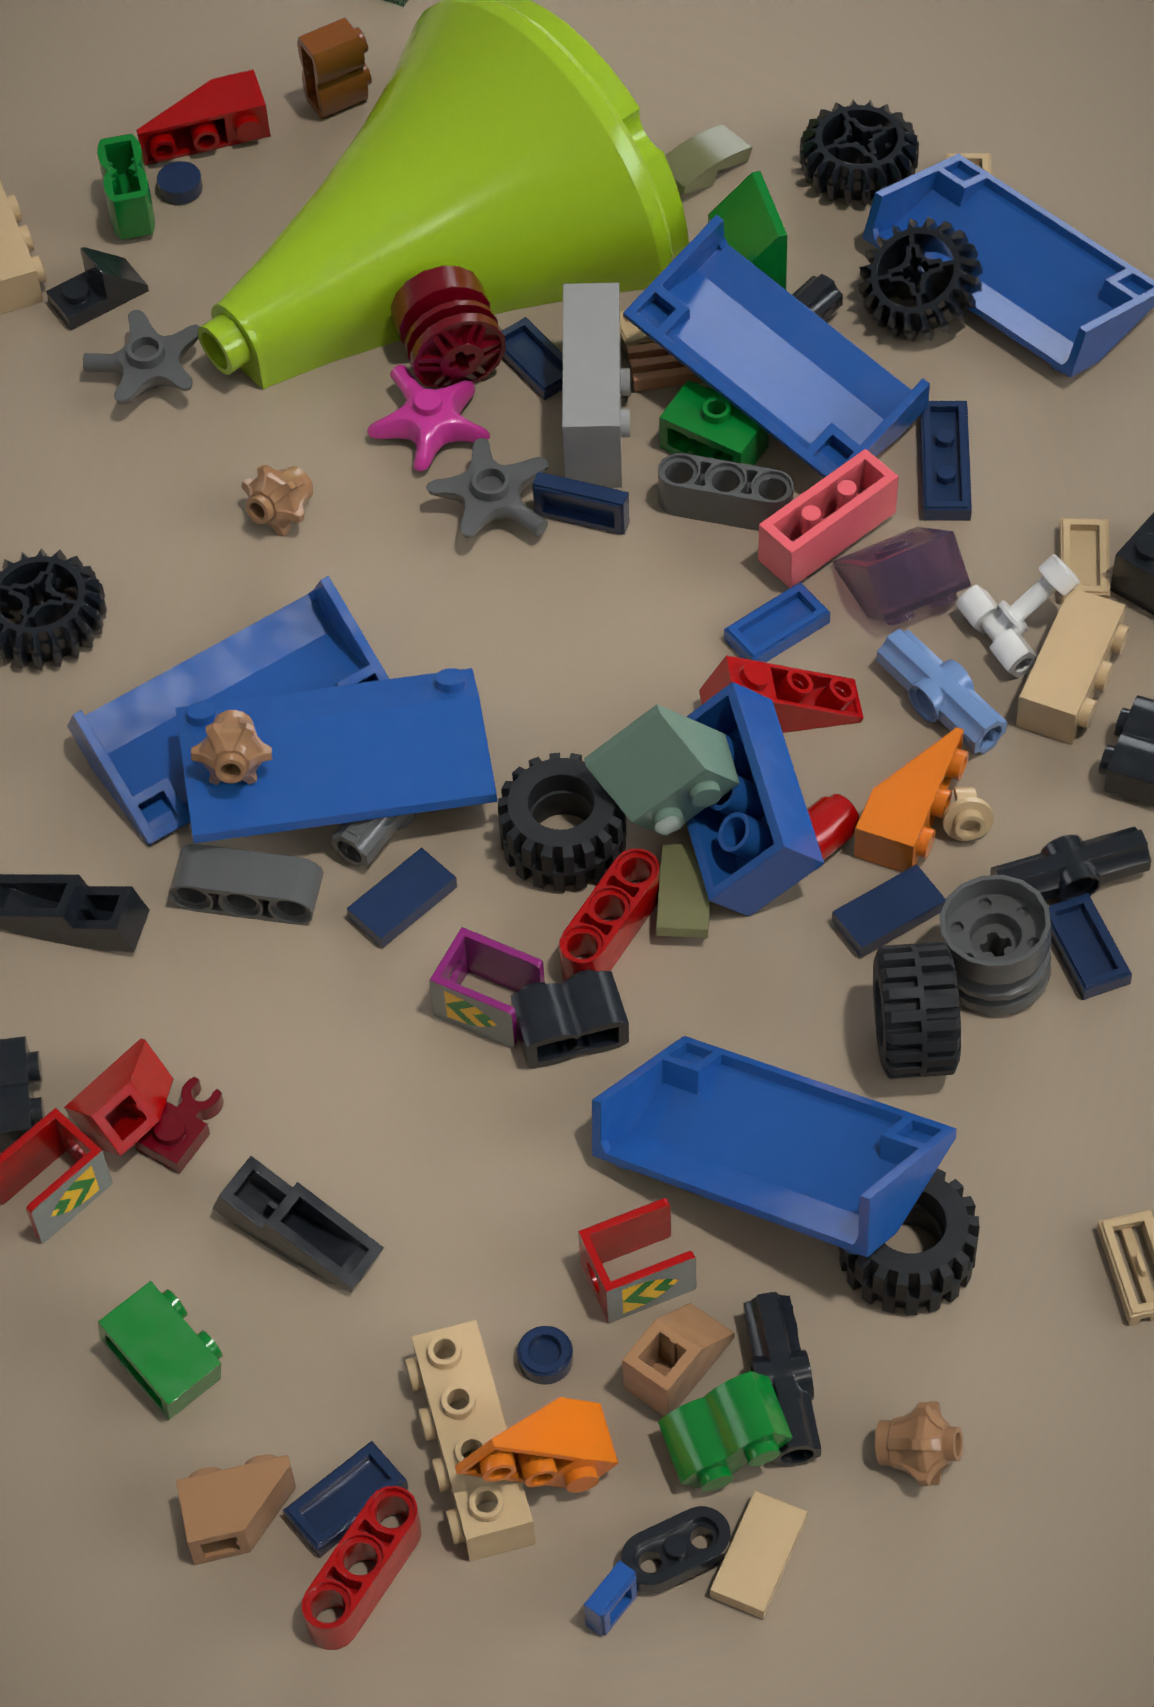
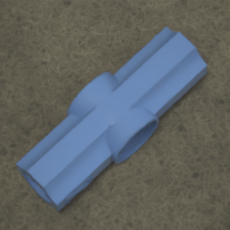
(941, 690)

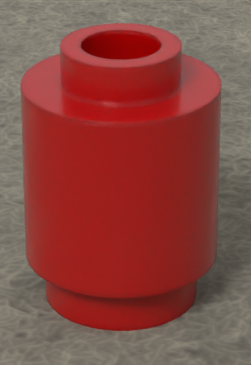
(833, 822)

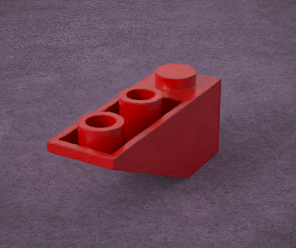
(209, 118)
(799, 696)

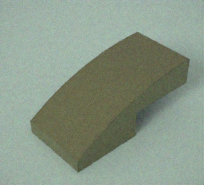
(703, 155)
(682, 894)

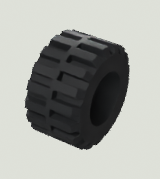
(558, 855)
(916, 1010)
(926, 1276)

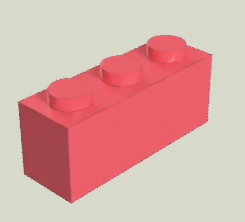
(827, 518)

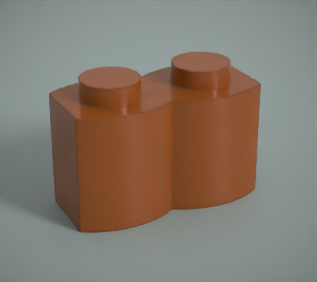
(334, 67)

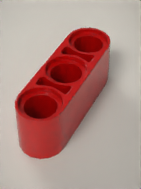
(611, 898)
(361, 1593)

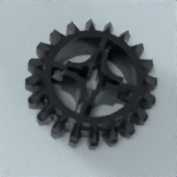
(857, 151)
(897, 272)
(47, 619)

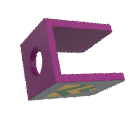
(493, 962)

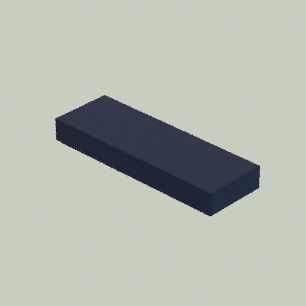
(945, 461)

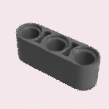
(721, 490)
(246, 884)

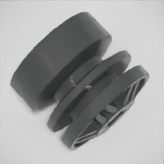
(998, 943)

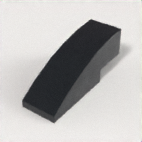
(71, 912)
(297, 1225)

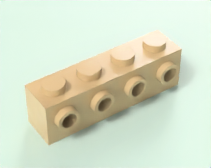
(462, 1418)

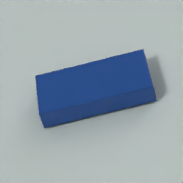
(777, 624)

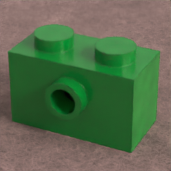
(710, 427)
(161, 1348)

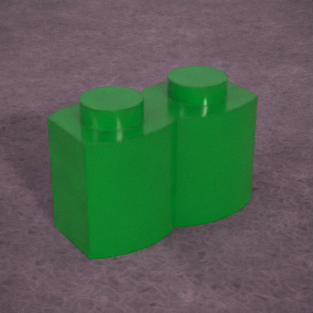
(126, 186)
(725, 1431)

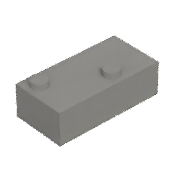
(593, 384)

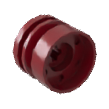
(447, 327)

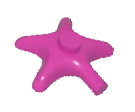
(428, 417)

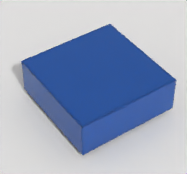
(611, 1599)

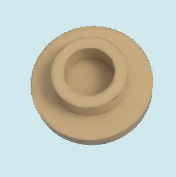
(967, 816)

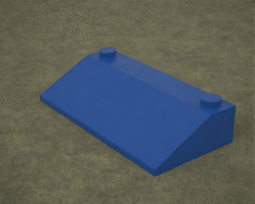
(1039, 274)
(773, 355)
(136, 736)
(345, 756)
(770, 1143)

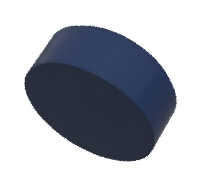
(179, 182)
(545, 1355)

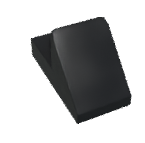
(101, 288)

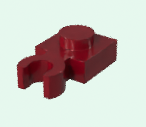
(181, 1128)

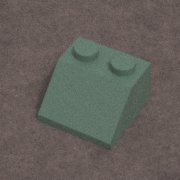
(664, 769)

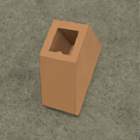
(673, 1357)
(233, 1506)

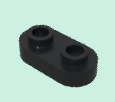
(673, 1548)

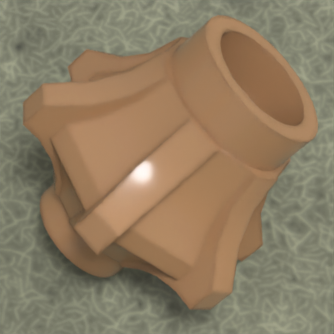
(277, 497)
(231, 749)
(919, 1443)

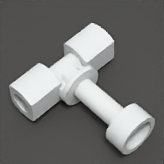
(1006, 623)

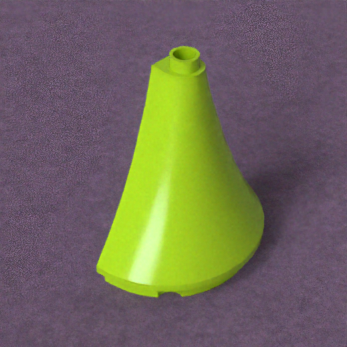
(484, 154)

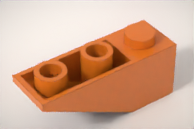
(903, 807)
(554, 1447)

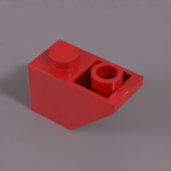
(123, 1100)

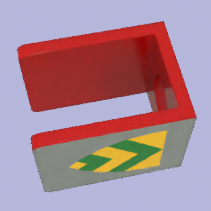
(72, 1190)
(644, 1287)

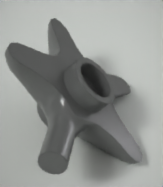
(146, 359)
(492, 491)

